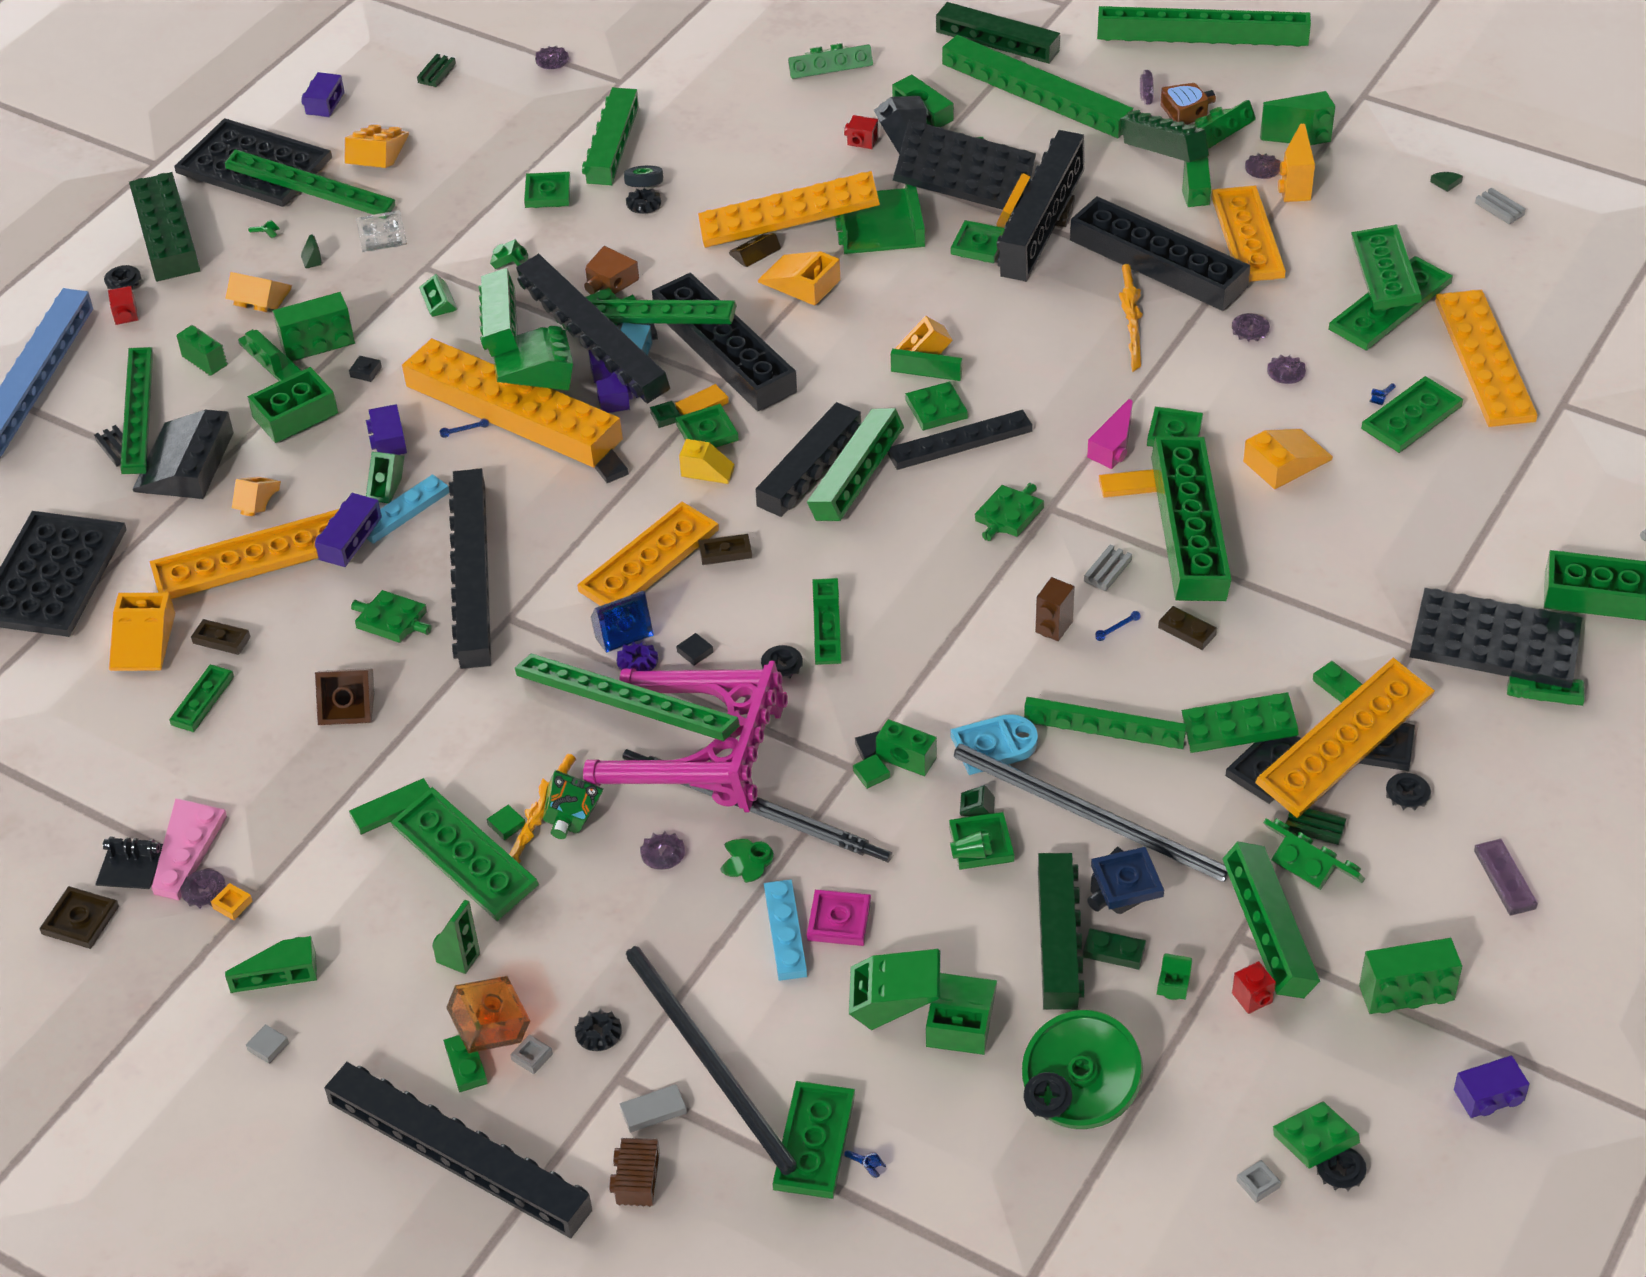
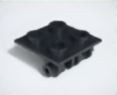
(129, 863)

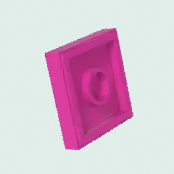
(839, 917)

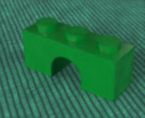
(939, 108)

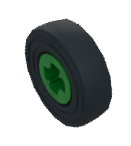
(643, 176)

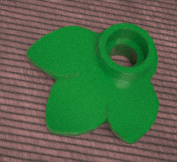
(746, 859)

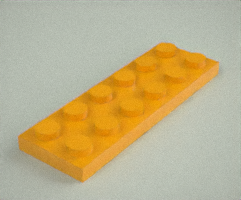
(1248, 231)
(649, 555)

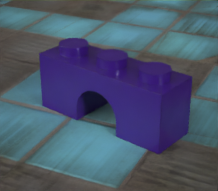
(611, 392)

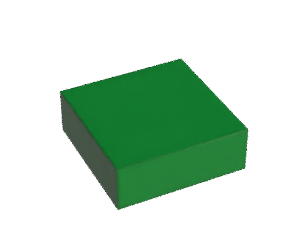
(871, 771)
(506, 822)

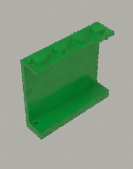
(889, 226)

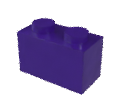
(323, 94)
(386, 430)
(1491, 1087)

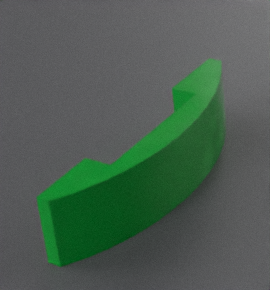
(826, 621)

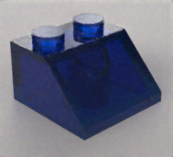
(622, 622)

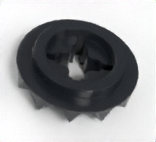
(636, 203)
(121, 273)
(787, 655)
(1408, 782)
(590, 1038)
(1038, 1086)
(1354, 1174)

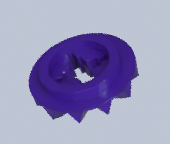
(646, 662)

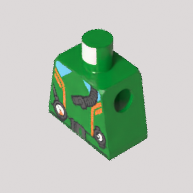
(569, 803)

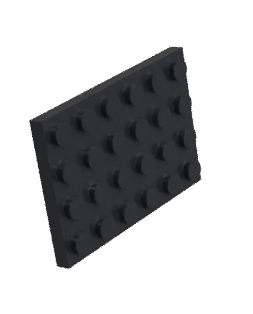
(208, 159)
(961, 165)
(54, 571)
(1497, 637)

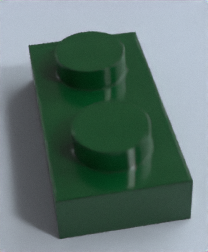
(1114, 948)

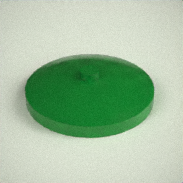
(1095, 1059)

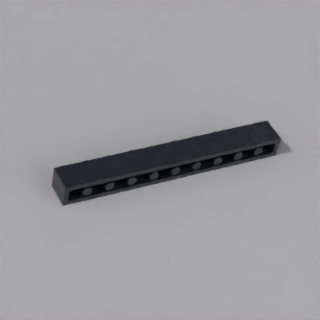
(593, 329)
(470, 570)
(459, 1149)

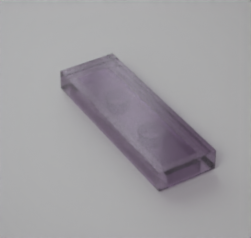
(1505, 877)

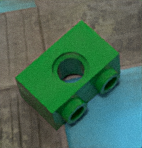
(906, 747)

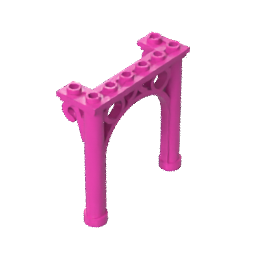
(727, 775)

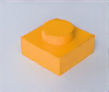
(231, 901)

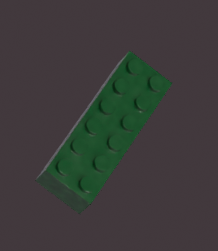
(164, 226)

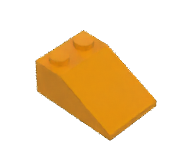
(1297, 168)
(1283, 455)

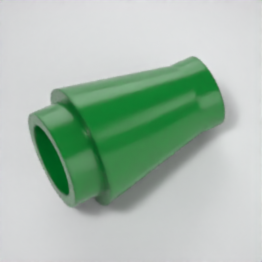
(972, 846)

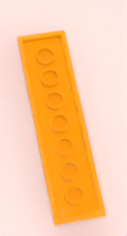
(788, 209)
(1486, 358)
(239, 557)
(1344, 737)

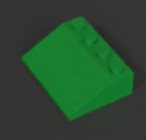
(539, 361)

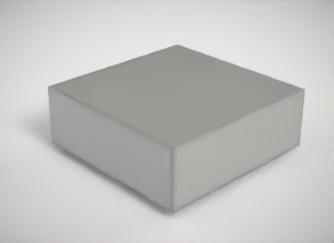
(267, 1043)
(531, 1054)
(1258, 1181)

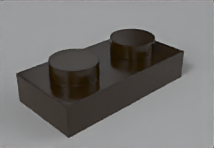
(725, 549)
(1187, 627)
(220, 636)

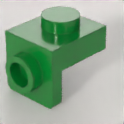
(507, 253)
(1174, 976)

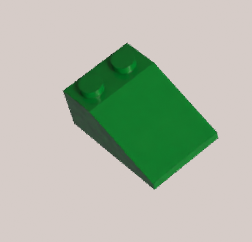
(1285, 115)

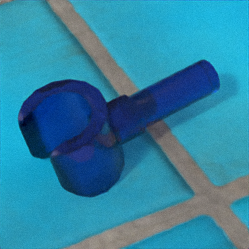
(1378, 396)
(870, 1161)

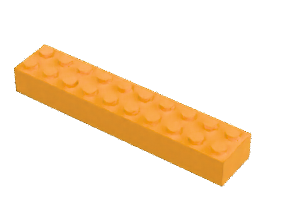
(525, 410)

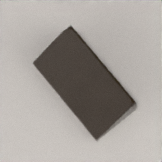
(756, 249)

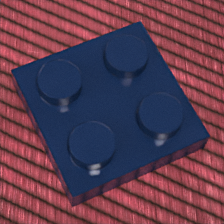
(1127, 878)

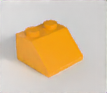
(256, 291)

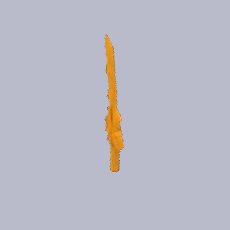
(1129, 298)
(535, 813)

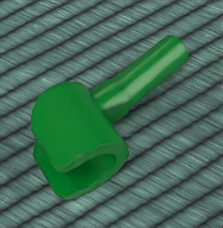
(269, 228)

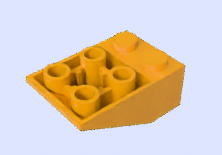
(374, 146)
(804, 275)
(140, 631)

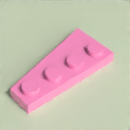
(185, 845)

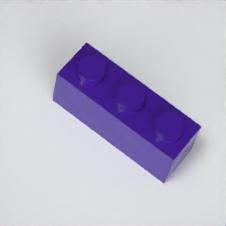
(348, 529)

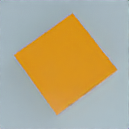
(1013, 200)

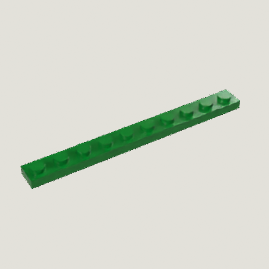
(628, 697)

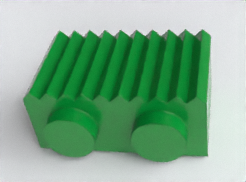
(201, 350)

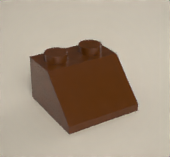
(344, 696)

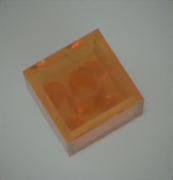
(488, 1014)

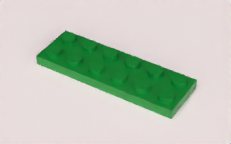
(1386, 267)
(1367, 326)
(465, 853)

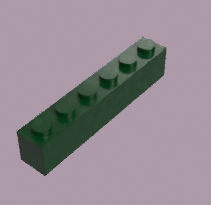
(998, 32)
(1164, 136)
(1058, 931)

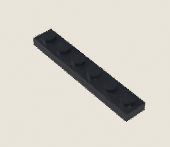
(960, 439)

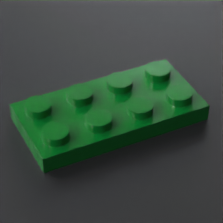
(1412, 414)
(1240, 722)
(815, 1138)

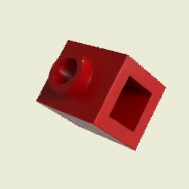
(861, 132)
(1253, 987)

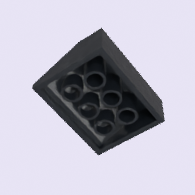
(186, 455)

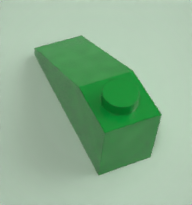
(458, 942)
(279, 965)

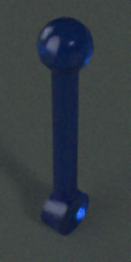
(445, 432)
(1100, 635)

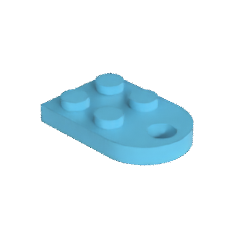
(998, 739)

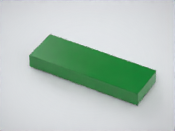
(926, 364)
(201, 698)
(387, 807)

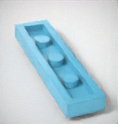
(408, 506)
(785, 930)

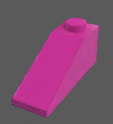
(1110, 441)

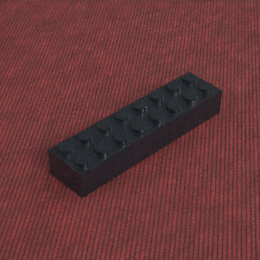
(1041, 206)
(1160, 253)
(732, 349)

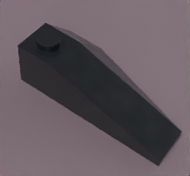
(897, 112)

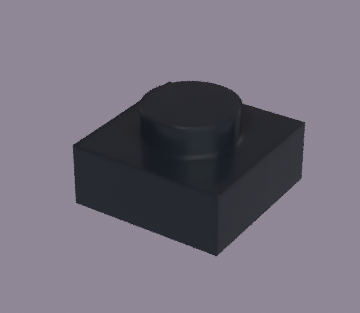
(365, 368)

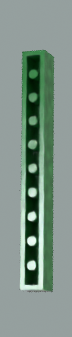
(1204, 26)
(1035, 85)

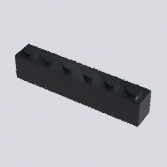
(807, 460)

